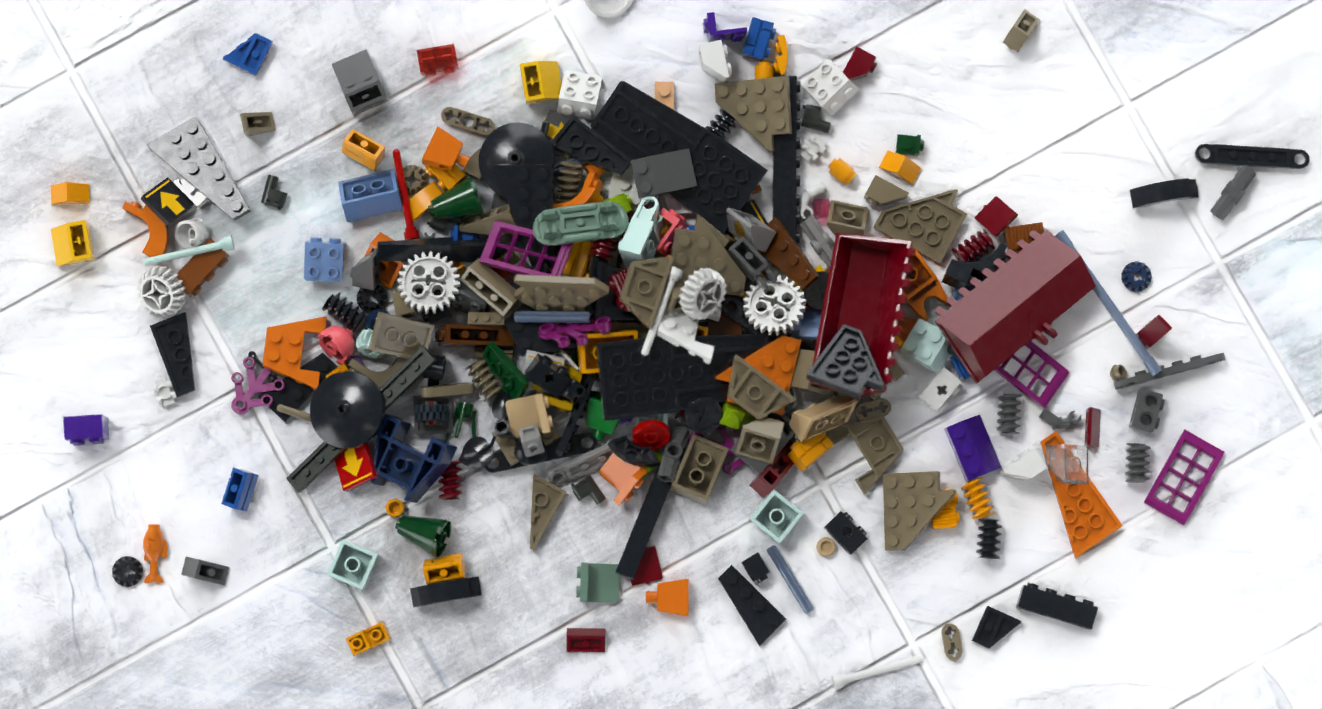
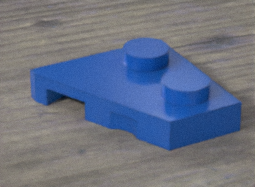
(250, 54)

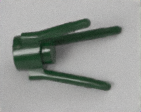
(464, 412)

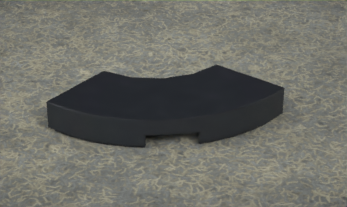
(633, 453)

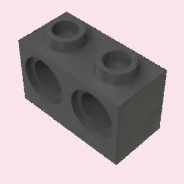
(1141, 408)

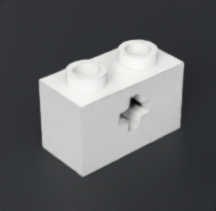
(949, 382)

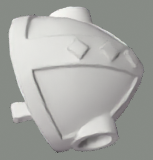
(191, 233)

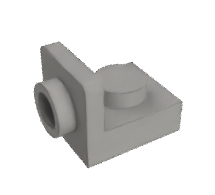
(531, 440)

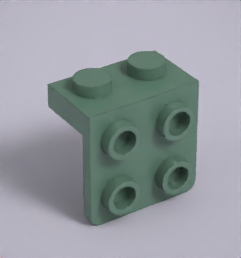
(598, 583)

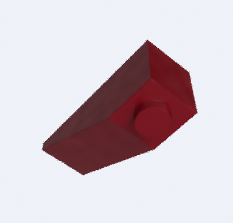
(1153, 331)
(773, 473)

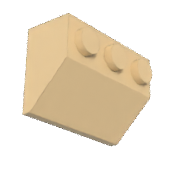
(822, 416)

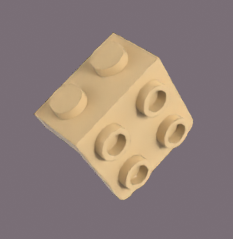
(528, 412)

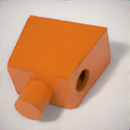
(444, 151)
(670, 597)

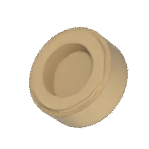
(826, 546)

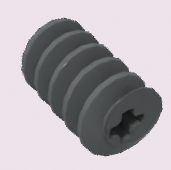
(1008, 413)
(1137, 463)

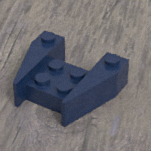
(406, 464)

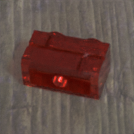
(437, 60)

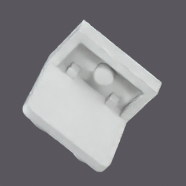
(830, 87)
(579, 94)

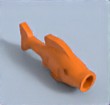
(154, 548)

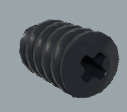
(723, 123)
(344, 311)
(989, 538)

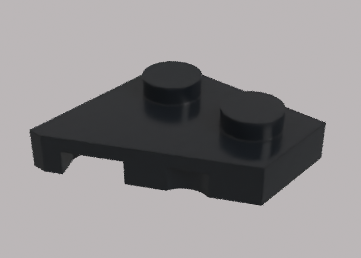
(993, 627)

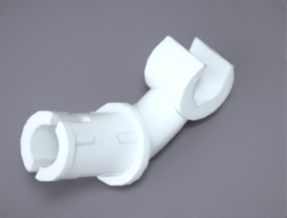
(809, 195)

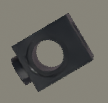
(756, 568)

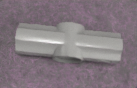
(819, 240)

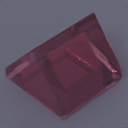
(821, 208)

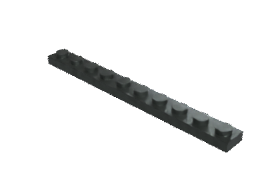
(391, 391)

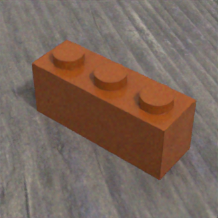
(201, 269)

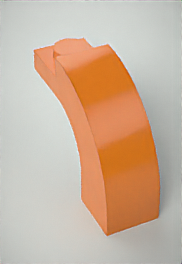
(589, 194)
(158, 231)

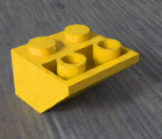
(541, 81)
(72, 243)

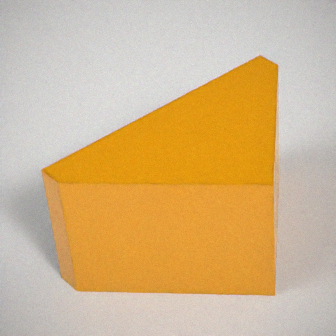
(900, 166)
(70, 193)

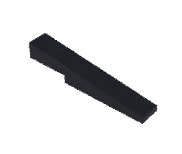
(454, 250)
(643, 527)

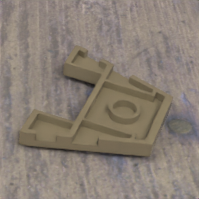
(876, 444)

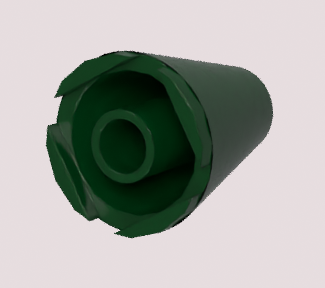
(457, 201)
(425, 532)

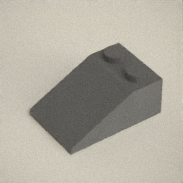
(663, 173)

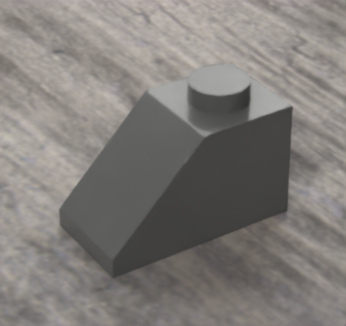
(367, 272)
(205, 570)

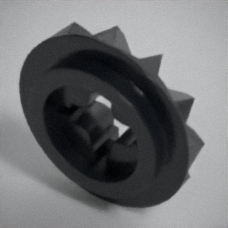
(381, 298)
(132, 579)

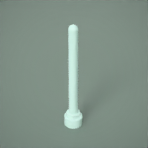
(224, 244)

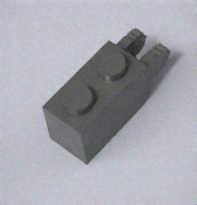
(751, 262)

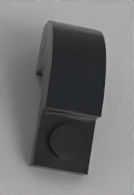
(1164, 192)
(445, 591)

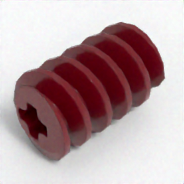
(974, 247)
(602, 248)
(450, 482)

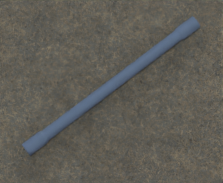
(1148, 360)

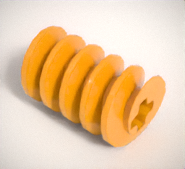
(977, 499)

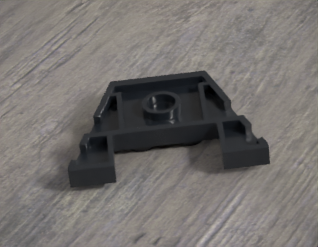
(526, 336)

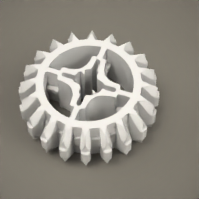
(161, 291)
(702, 293)

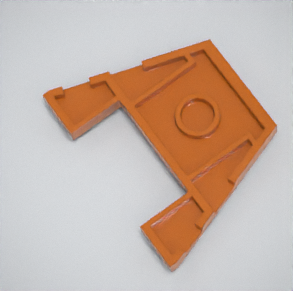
(285, 348)

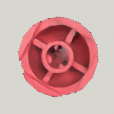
(337, 342)

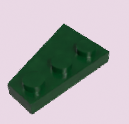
(512, 378)

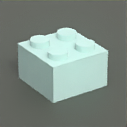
(926, 346)
(776, 515)
(353, 564)

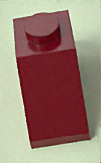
(860, 64)

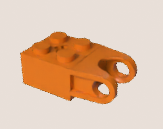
(923, 286)

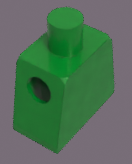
(595, 417)

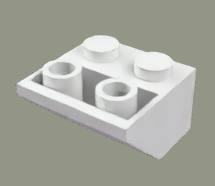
(713, 60)
(1025, 467)

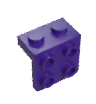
(710, 29)

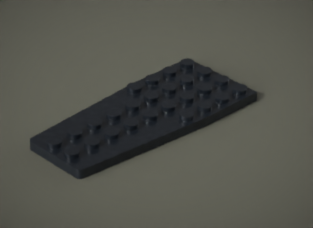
(647, 127)
(667, 376)

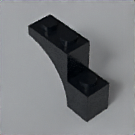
(960, 273)

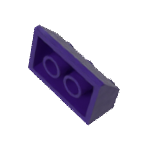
(972, 448)

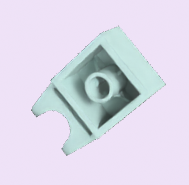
(642, 233)

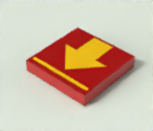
(355, 467)

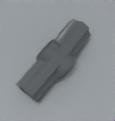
(1233, 192)
(669, 462)

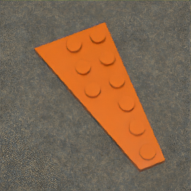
(1082, 507)

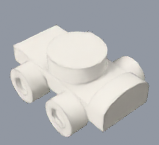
(810, 151)
(166, 396)

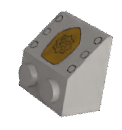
(750, 227)

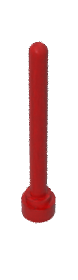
(410, 230)

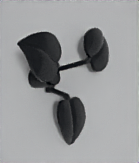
(477, 452)

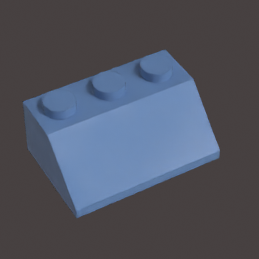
(370, 195)

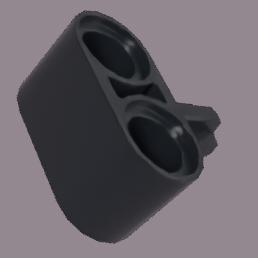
(436, 371)

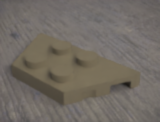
(645, 287)
(755, 391)

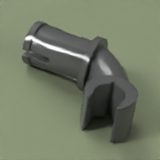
(1057, 422)

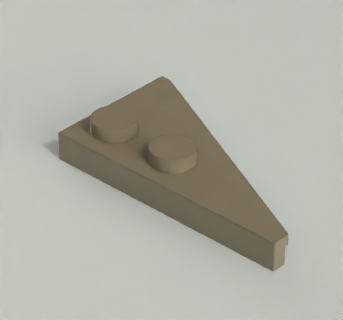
(545, 502)

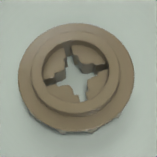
(419, 174)

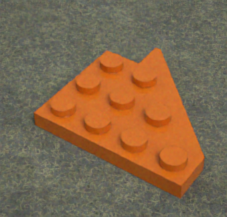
(774, 361)

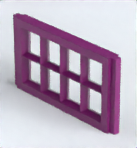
(492, 243)
(1052, 386)
(1166, 508)

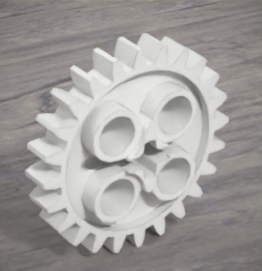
(427, 299)
(766, 319)

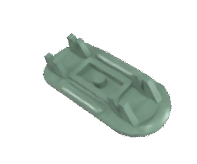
(580, 223)

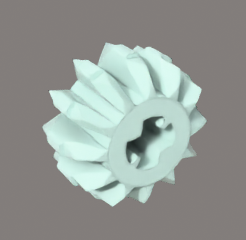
(362, 344)

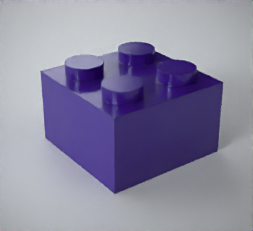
(86, 428)

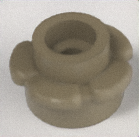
(1118, 372)

